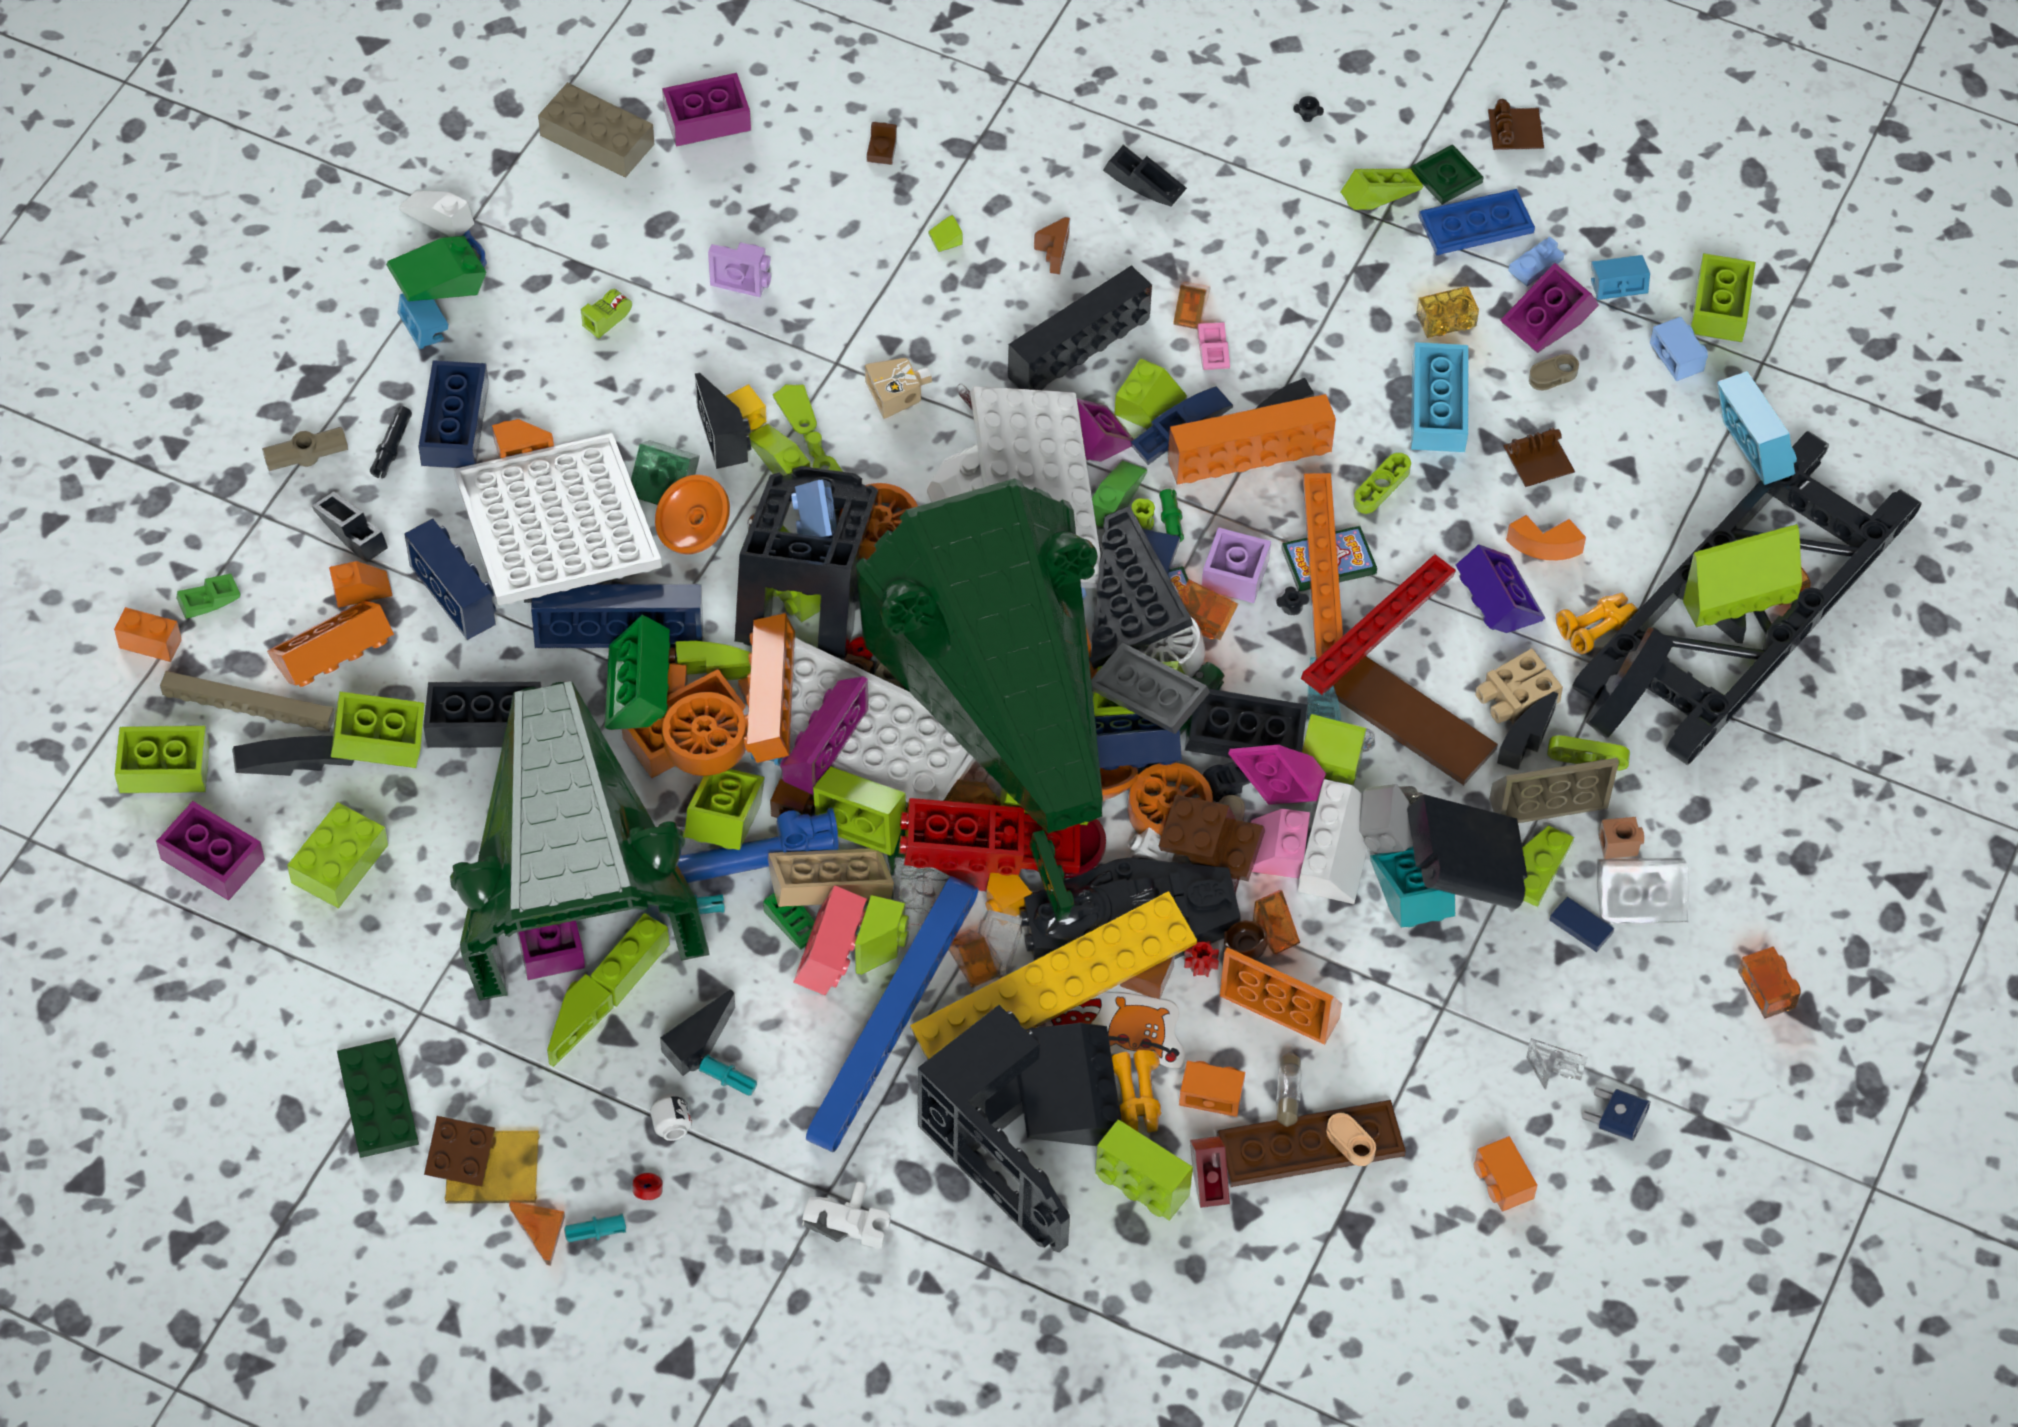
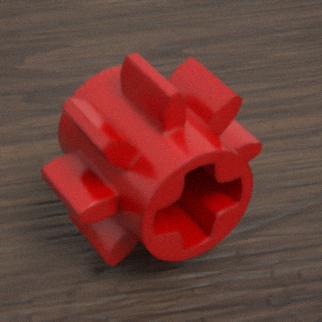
(1201, 958)

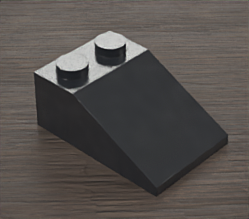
(722, 424)

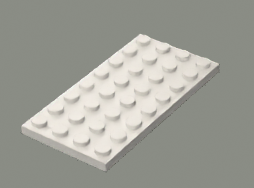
(1039, 443)
(895, 740)

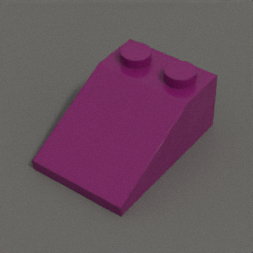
(1550, 309)
(551, 950)

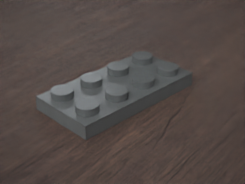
(1149, 688)

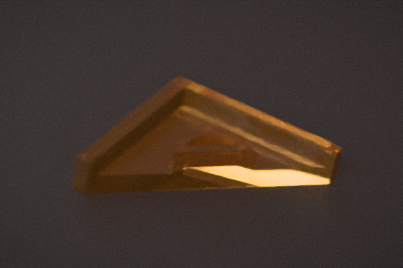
(541, 1227)

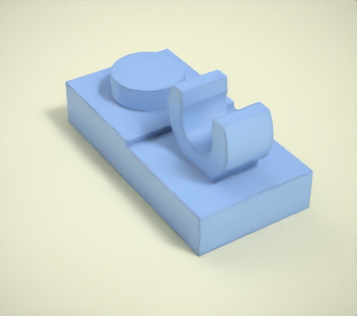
(1536, 261)

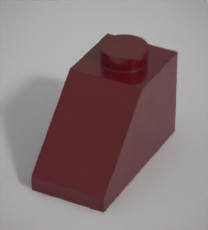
(1210, 1171)

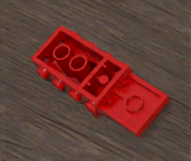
(978, 840)

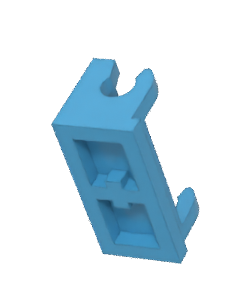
(1620, 277)
(422, 320)

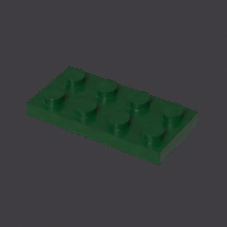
(377, 1097)

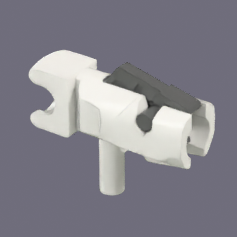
(842, 1220)

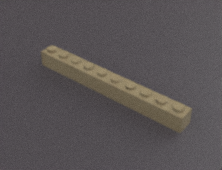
(247, 701)

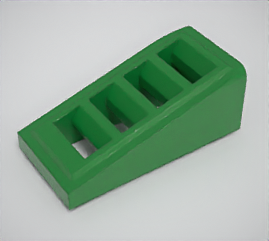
(776, 914)

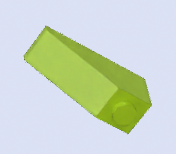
(1376, 187)
(777, 450)
(580, 1012)

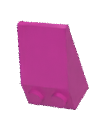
(1280, 773)

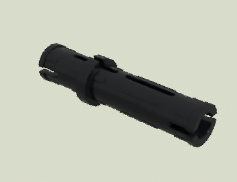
(387, 449)

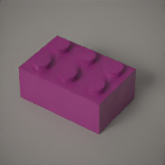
(706, 109)
(210, 850)

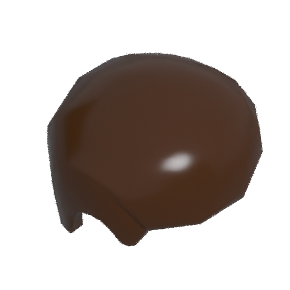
(1246, 938)

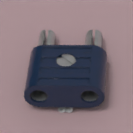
(1622, 1115)

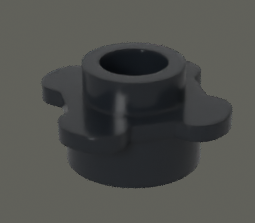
(1308, 108)
(1292, 607)

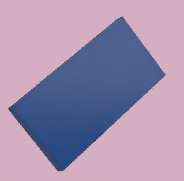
(1476, 222)

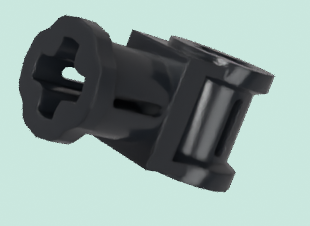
(1225, 780)

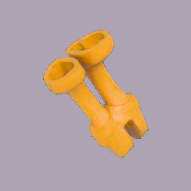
(1611, 609)
(1146, 1105)

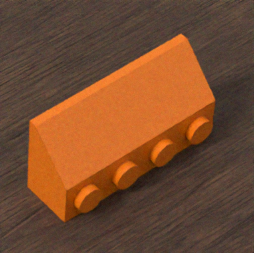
(331, 643)

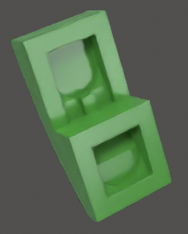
(214, 594)

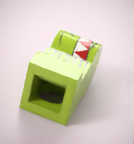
(605, 312)

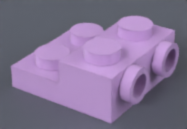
(739, 269)

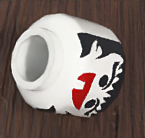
(671, 1117)

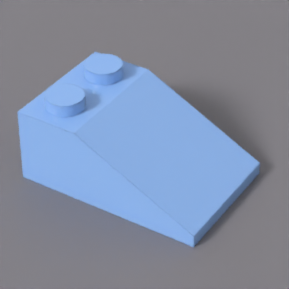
(815, 509)

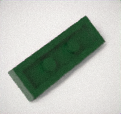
(1051, 875)

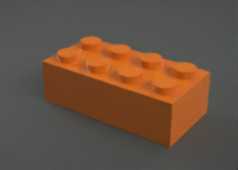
(647, 741)

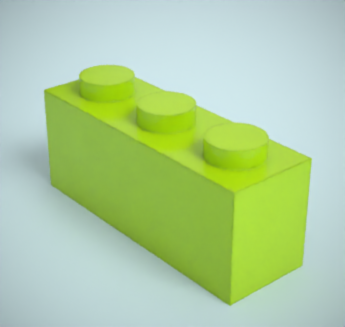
(632, 957)

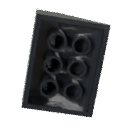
(1071, 1086)

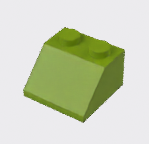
(1147, 394)
(1335, 747)
(880, 934)

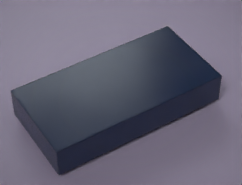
(1581, 924)

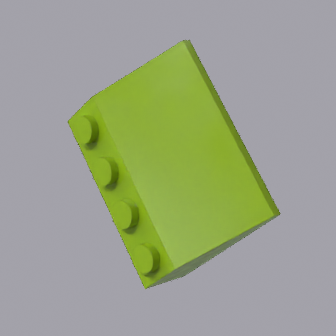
(1744, 576)

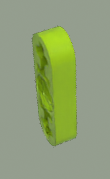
(1380, 494)
(1573, 751)

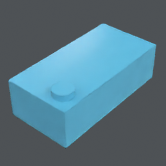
(1439, 397)
(1756, 428)

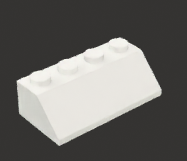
(1335, 845)

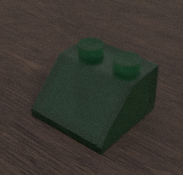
(658, 468)

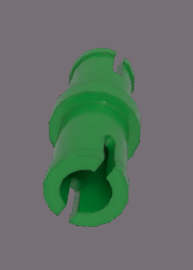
(1171, 513)

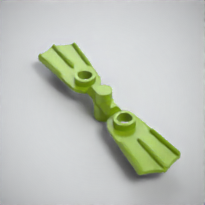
(798, 410)

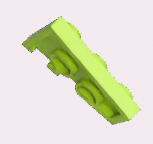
(1542, 860)

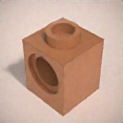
(1613, 845)

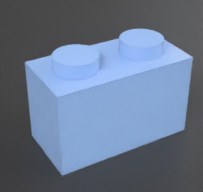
(1679, 348)

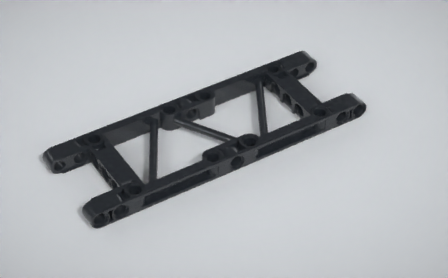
(1866, 539)

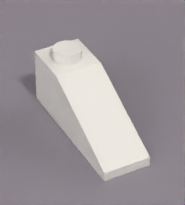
(439, 210)

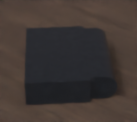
(1468, 851)

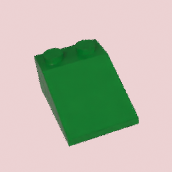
(438, 270)

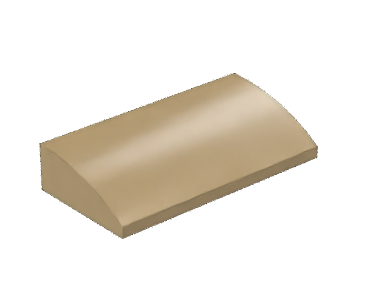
(811, 875)

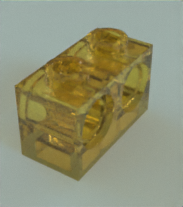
(1447, 312)

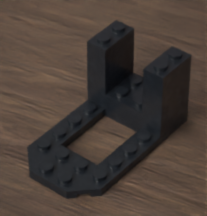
(802, 561)
(968, 1100)

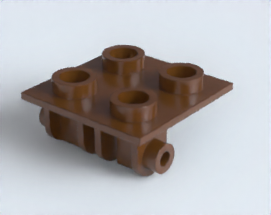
(1515, 127)
(1539, 457)
(460, 1151)

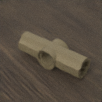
(305, 448)

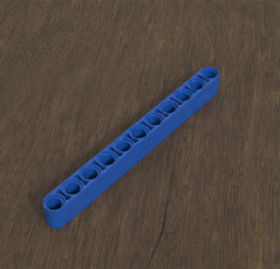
(891, 1014)

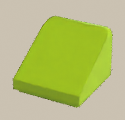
(946, 234)

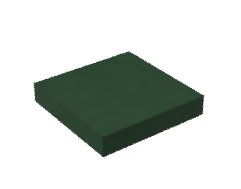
(1447, 174)

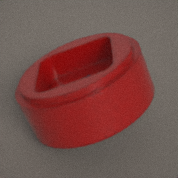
(857, 648)
(647, 1186)

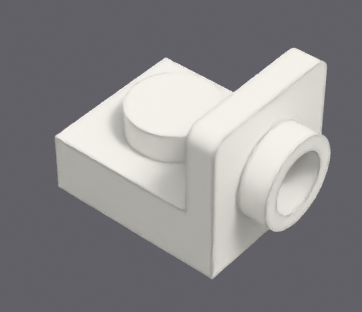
(1147, 847)

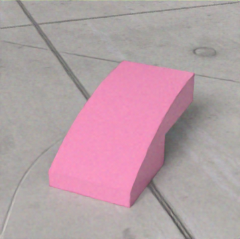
(1213, 346)

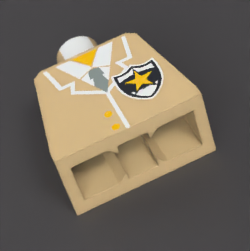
(895, 384)

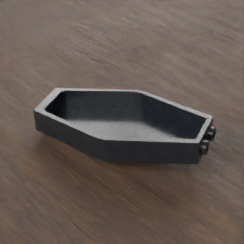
(1115, 888)

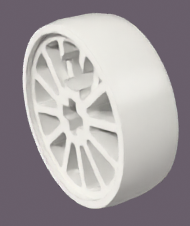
(1178, 644)

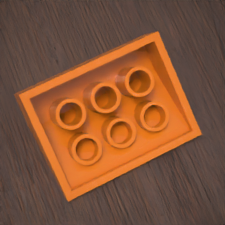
(1279, 997)

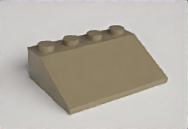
(1555, 791)

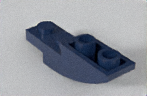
(1198, 407)

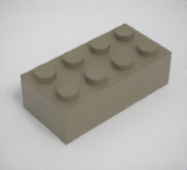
(596, 129)

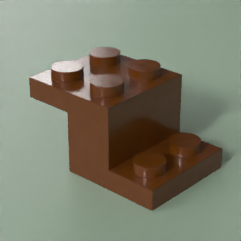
(1211, 836)

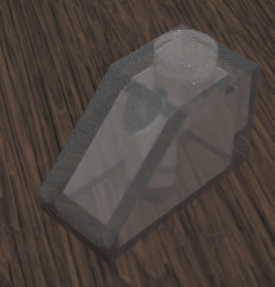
(1002, 937)

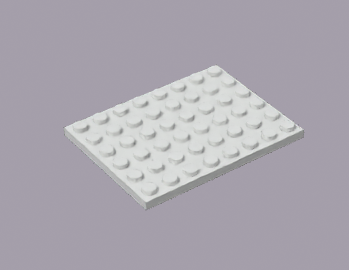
(556, 519)

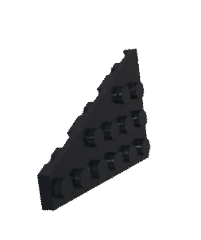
(1133, 592)

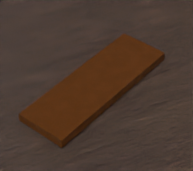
(1414, 720)
(1276, 1151)

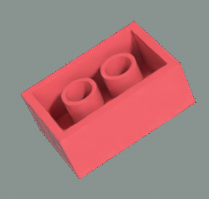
(831, 941)

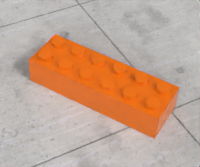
(1251, 439)

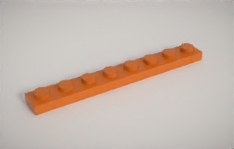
(1322, 561)

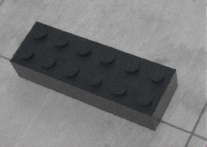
(1080, 330)

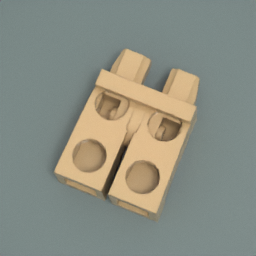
(1517, 686)

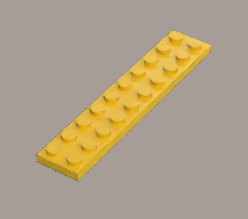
(1068, 973)

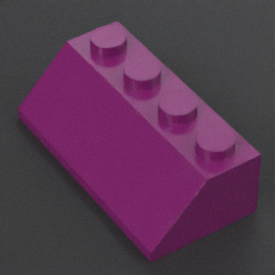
(826, 734)

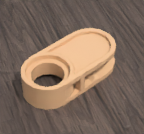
(1346, 1134)

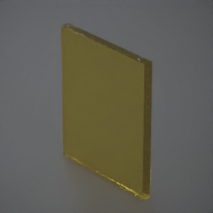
(509, 1172)

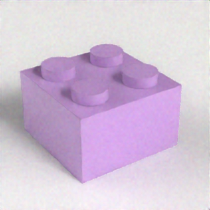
(1236, 565)

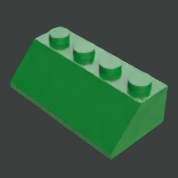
(638, 676)

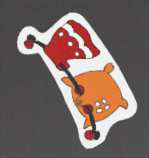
(1132, 1024)

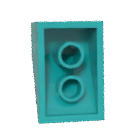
(1405, 890)

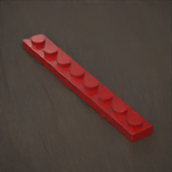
(1378, 624)

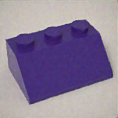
(1498, 590)

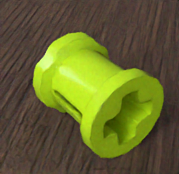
(1144, 512)

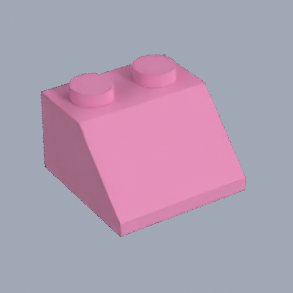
(1282, 843)

